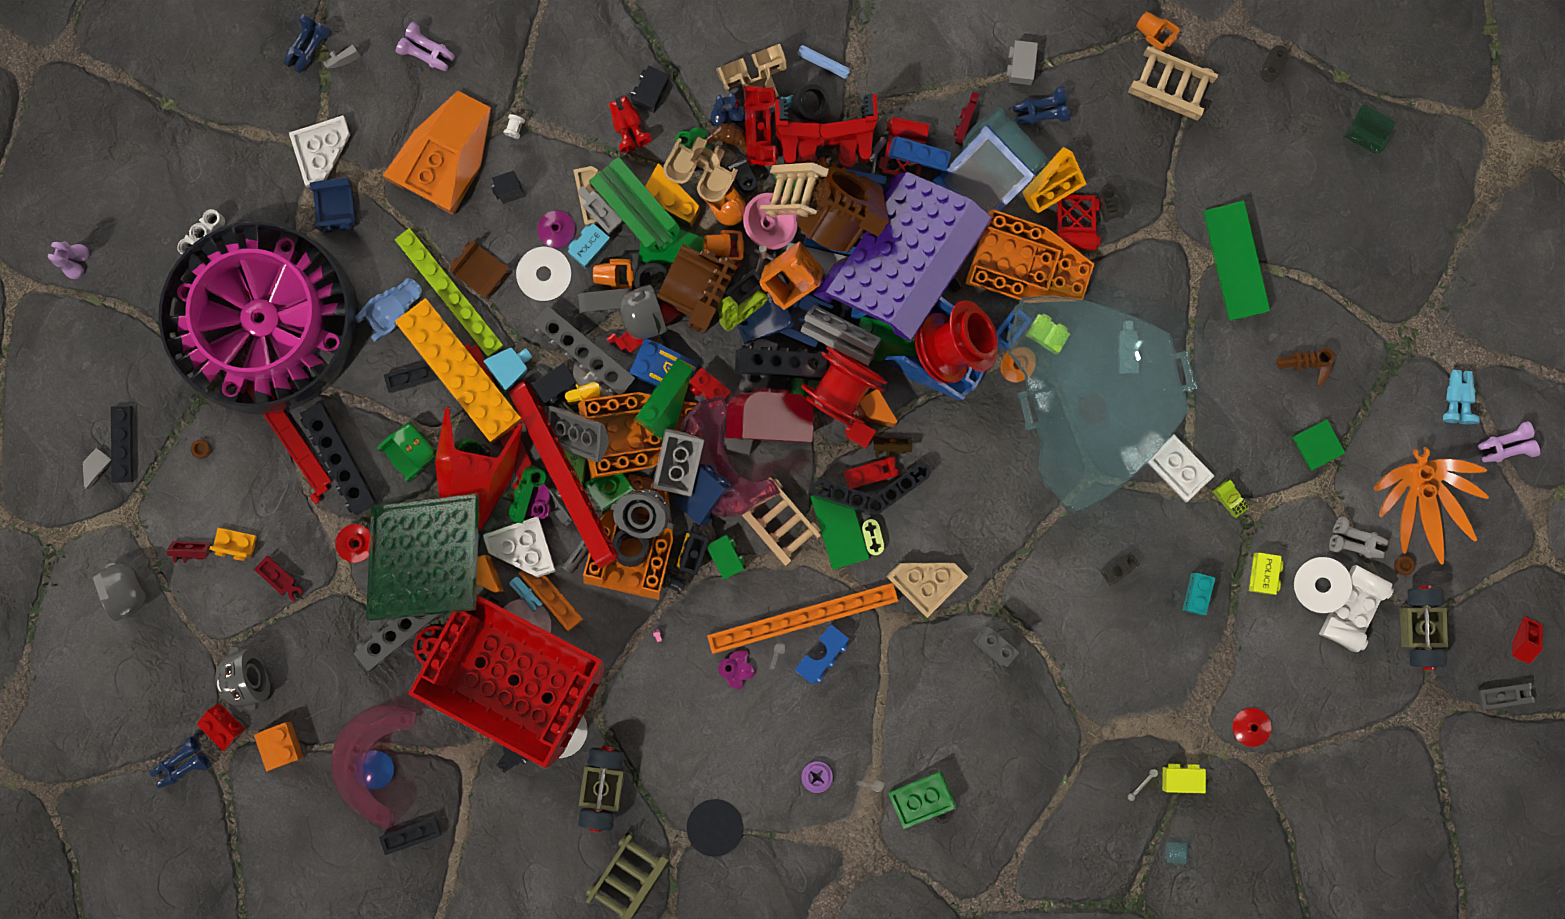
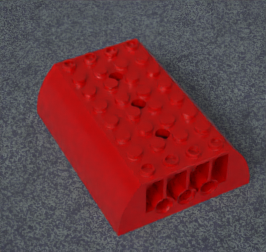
(486, 698)

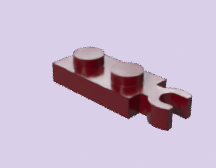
(965, 115)
(277, 577)

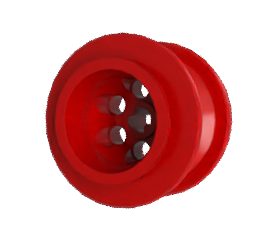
(954, 343)
(843, 387)

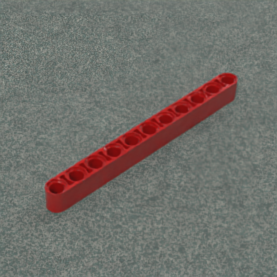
(563, 474)

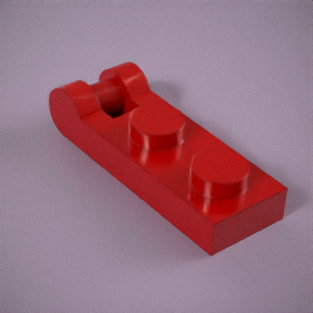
(871, 473)

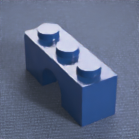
(919, 153)
(813, 669)

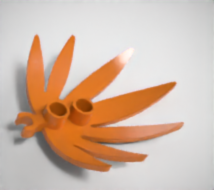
(1426, 483)

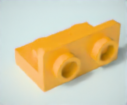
(234, 543)

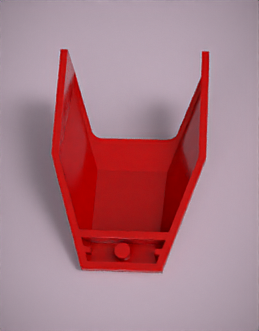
(471, 473)

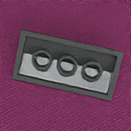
(579, 433)

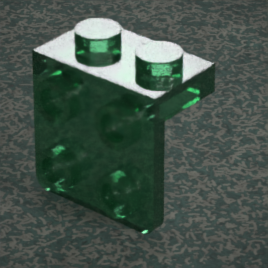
(1370, 129)

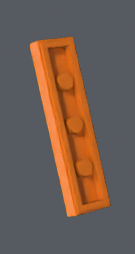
(553, 600)

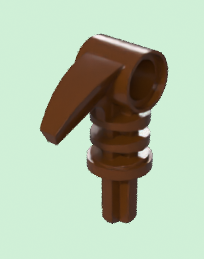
(1312, 359)

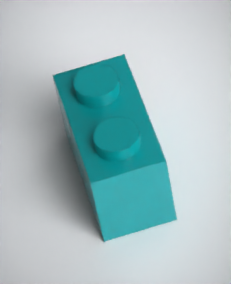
(1198, 594)

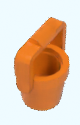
(1153, 27)
(721, 244)
(610, 274)

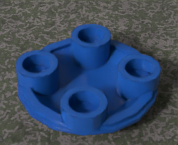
(378, 769)

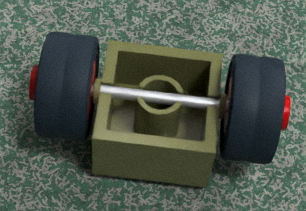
(1425, 627)
(601, 788)

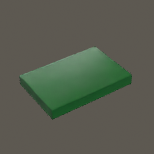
(922, 800)

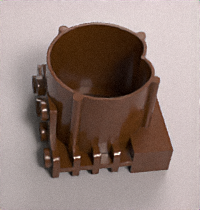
(844, 208)
(696, 285)

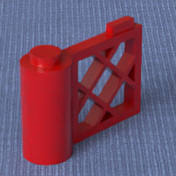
(908, 130)
(1079, 237)

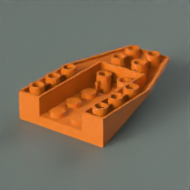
(443, 153)
(1027, 261)
(630, 444)
(640, 580)

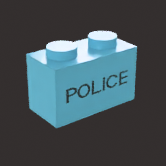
(589, 245)

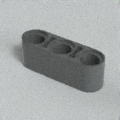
(601, 301)

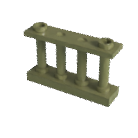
(646, 879)

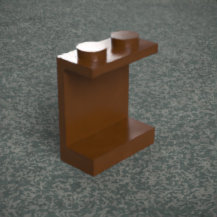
(479, 270)

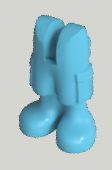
(1461, 390)

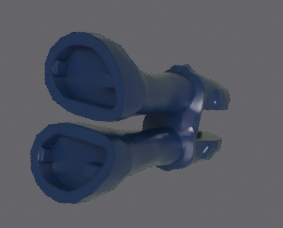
(308, 26)
(1058, 98)
(730, 104)
(199, 761)

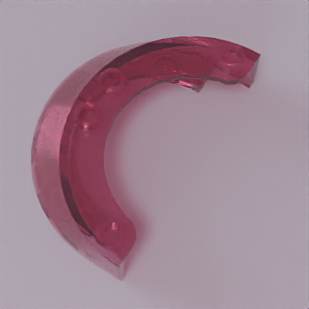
(707, 423)
(350, 755)

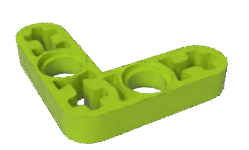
(731, 314)

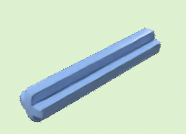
(823, 61)

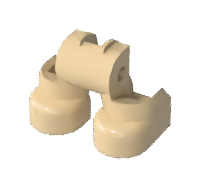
(767, 61)
(683, 161)

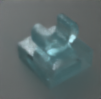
(1176, 852)

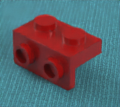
(707, 386)
(220, 726)

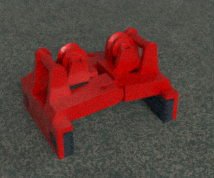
(842, 135)

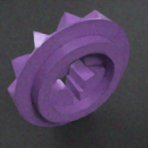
(818, 786)

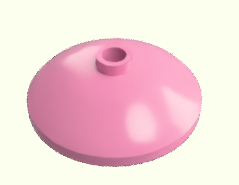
(778, 230)

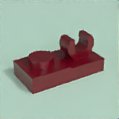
(188, 550)

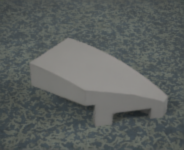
(343, 58)
(94, 466)

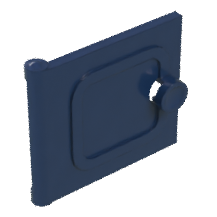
(765, 322)

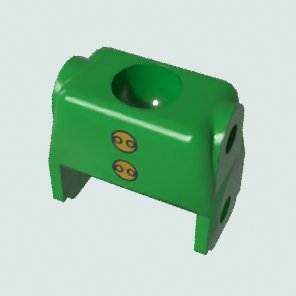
(408, 451)

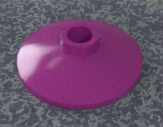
(558, 238)

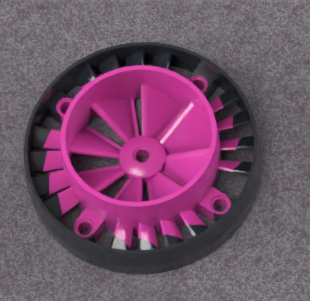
(262, 274)

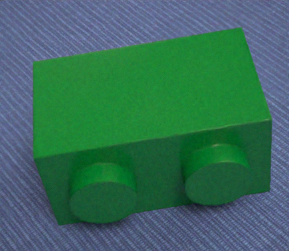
(725, 557)

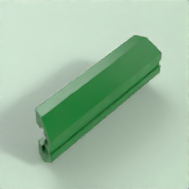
(636, 206)

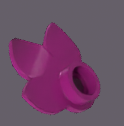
(539, 498)
(739, 669)

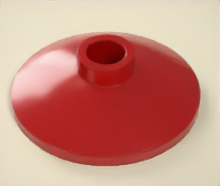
(345, 540)
(1242, 727)

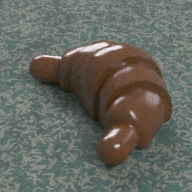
(729, 134)

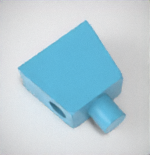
(508, 367)

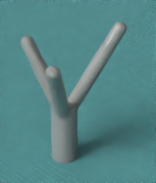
(876, 149)
(762, 254)

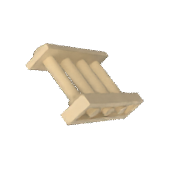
(1173, 102)
(793, 173)
(772, 538)

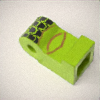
(1231, 498)

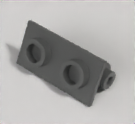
(557, 501)

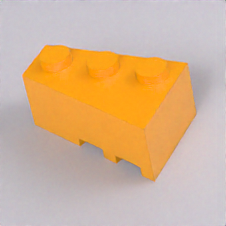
(1054, 182)
(672, 197)

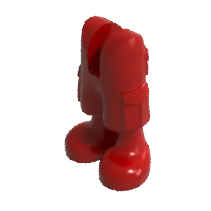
(625, 120)

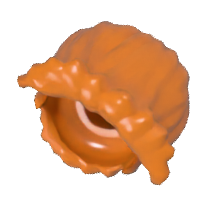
(728, 209)

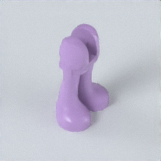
(413, 34)
(75, 252)
(1524, 432)

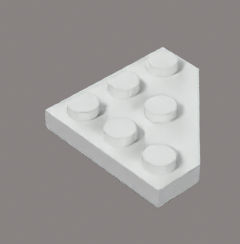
(319, 148)
(522, 547)

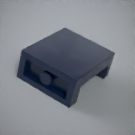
(333, 204)
(798, 315)
(706, 494)

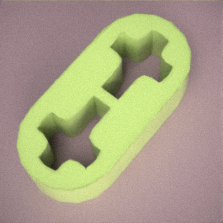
(877, 535)

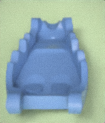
(387, 307)

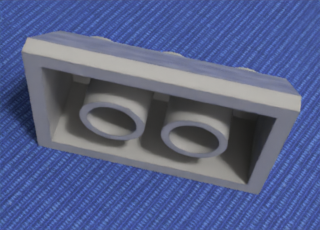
(678, 462)

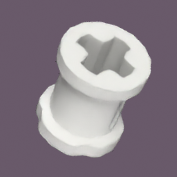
(514, 126)

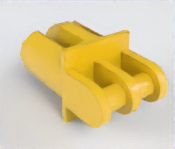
(583, 392)

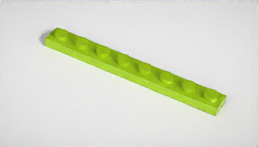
(449, 292)

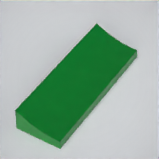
(1236, 261)

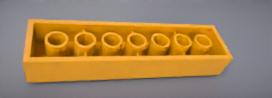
(458, 371)

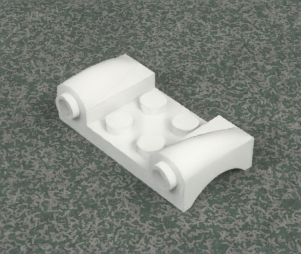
(1351, 621)

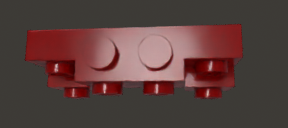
(757, 124)

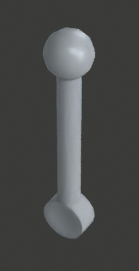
(1153, 773)

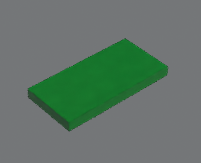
(840, 532)

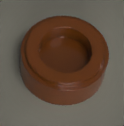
(201, 449)
(1404, 565)

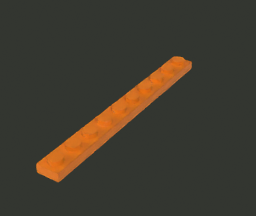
(802, 618)

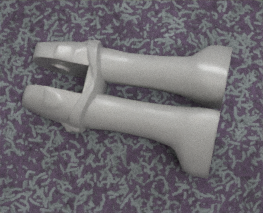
(1338, 543)

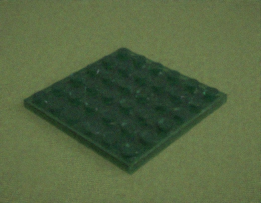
(423, 558)

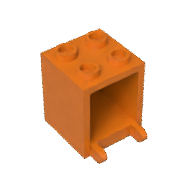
(801, 271)

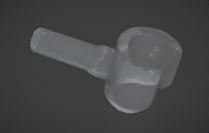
(779, 648)
(877, 786)

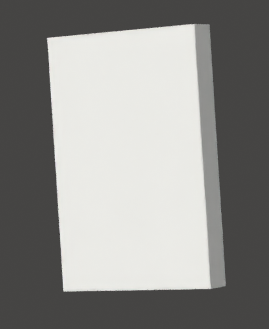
(1180, 468)

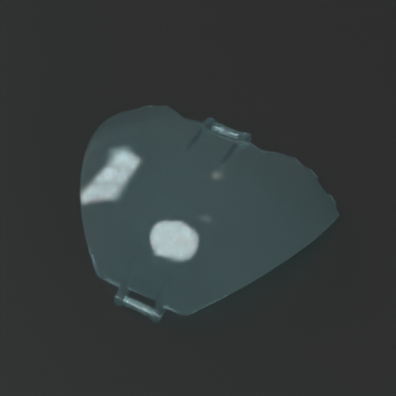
(1099, 392)

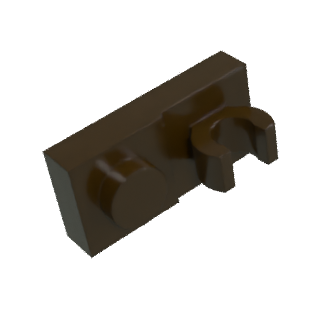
(896, 444)

